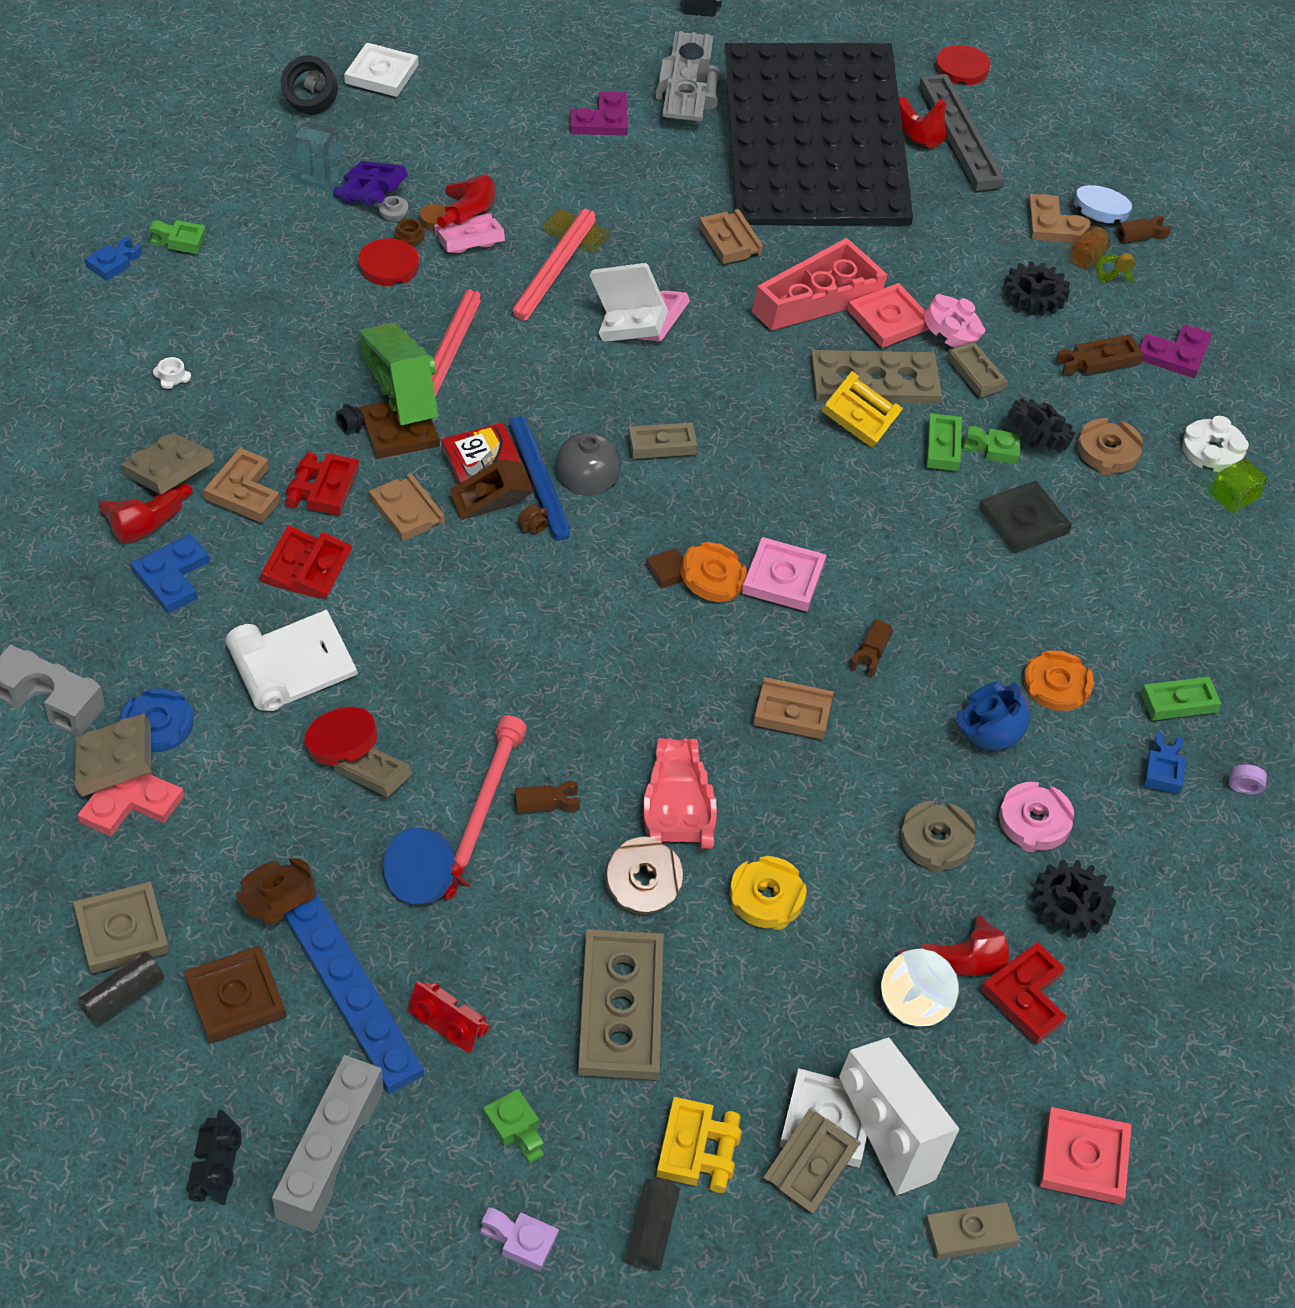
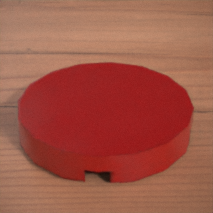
(963, 64)
(388, 261)
(341, 735)

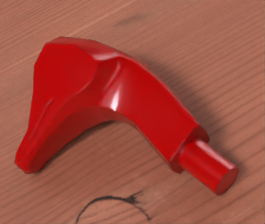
(924, 131)
(473, 198)
(135, 520)
(980, 955)

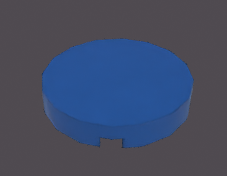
(167, 729)
(419, 865)

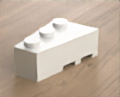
(898, 1114)

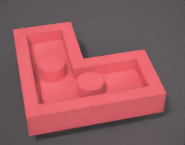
(143, 794)

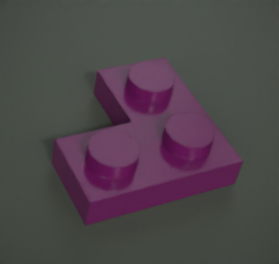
(608, 119)
(1179, 356)

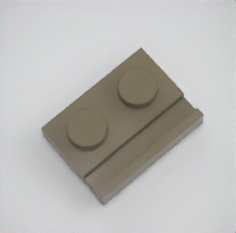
(812, 1160)

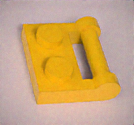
(858, 415)

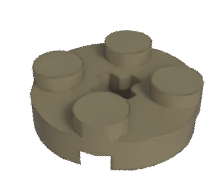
(934, 853)

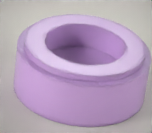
(1247, 779)

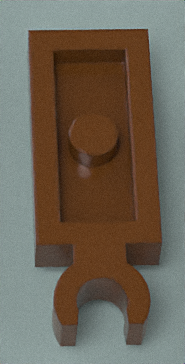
(1101, 355)

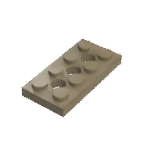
(889, 364)
(600, 1018)

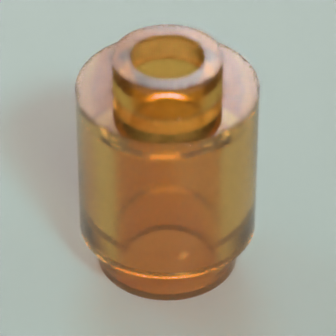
(1090, 247)

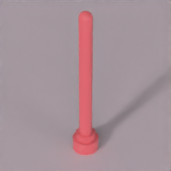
(509, 733)

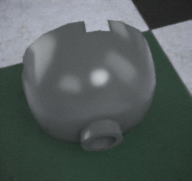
(588, 464)

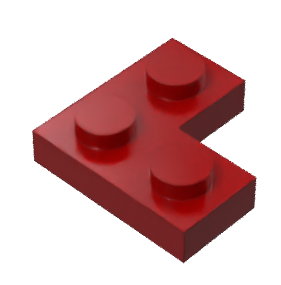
(1019, 992)

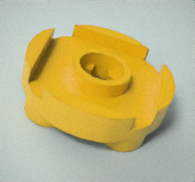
(767, 911)

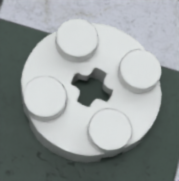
(1217, 430)

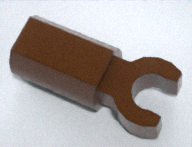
(1142, 230)
(872, 646)
(547, 798)

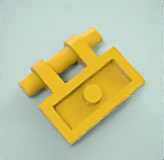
(686, 1140)

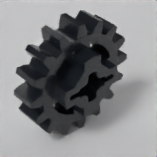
(1036, 288)
(1040, 425)
(1073, 898)

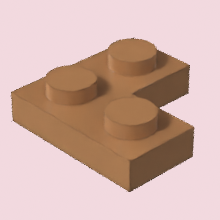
(1048, 223)
(238, 487)

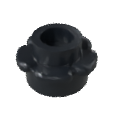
(349, 419)

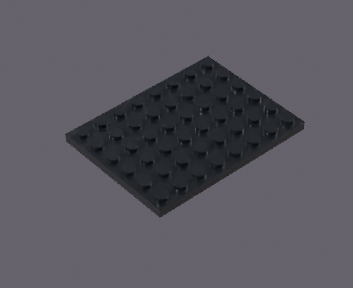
(816, 134)

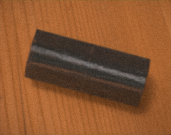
(121, 989)
(652, 1224)

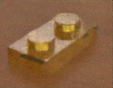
(561, 220)

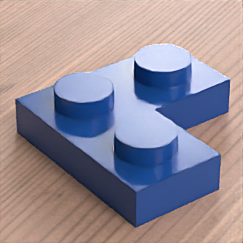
(164, 572)

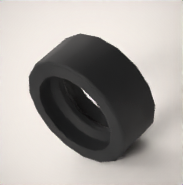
(298, 67)

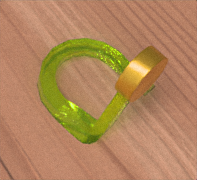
(1123, 263)

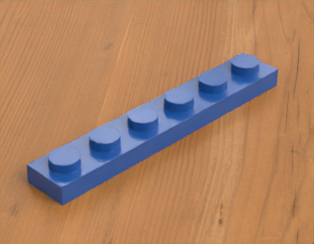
(353, 994)

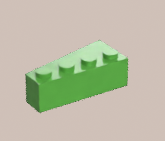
(401, 371)

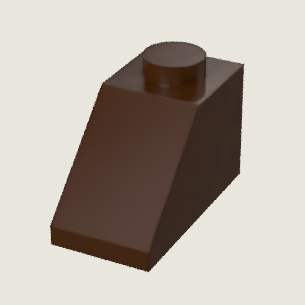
(492, 489)

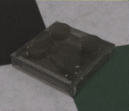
(1025, 516)

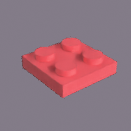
(889, 315)
(1086, 1155)

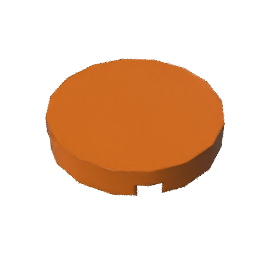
(713, 572)
(1053, 688)

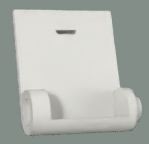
(289, 660)

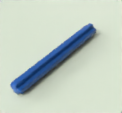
(539, 477)

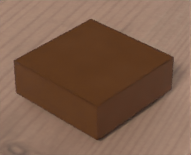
(665, 567)

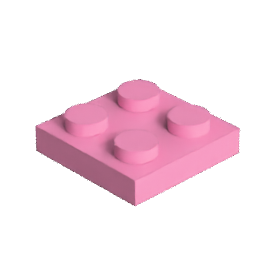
(784, 574)

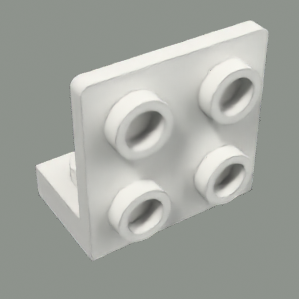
(630, 301)

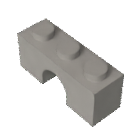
(72, 699)

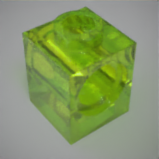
(1238, 485)

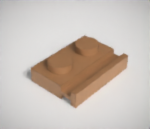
(730, 236)
(406, 507)
(793, 708)

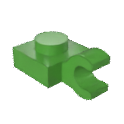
(180, 237)
(996, 445)
(515, 1121)

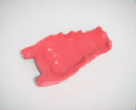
(679, 799)

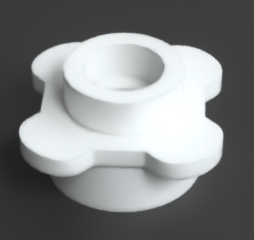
(171, 372)

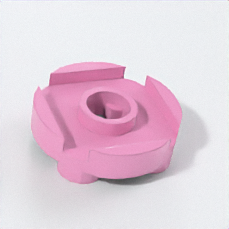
(954, 320)
(1030, 833)

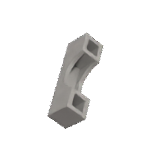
(316, 1162)

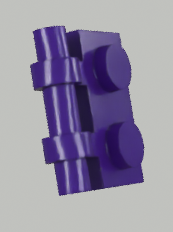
(368, 181)

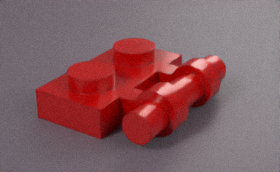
(331, 486)

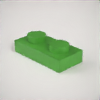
(944, 442)
(1180, 698)

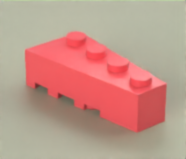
(817, 286)

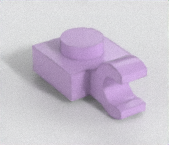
(525, 1241)

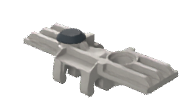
(679, 77)

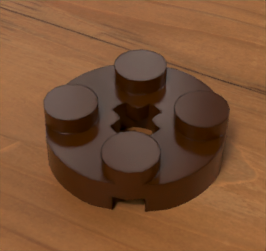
(276, 889)

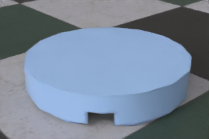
(1102, 204)

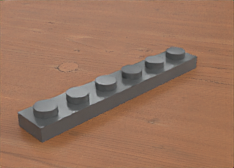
(963, 134)

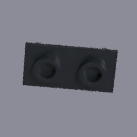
(218, 1142)

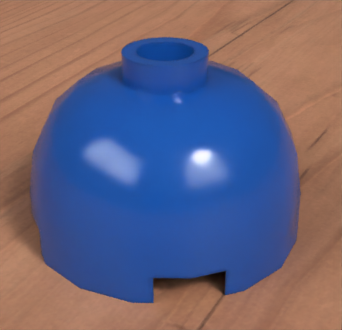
(995, 716)

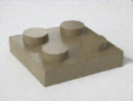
(167, 463)
(113, 754)
(120, 927)

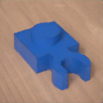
(112, 261)
(1164, 766)

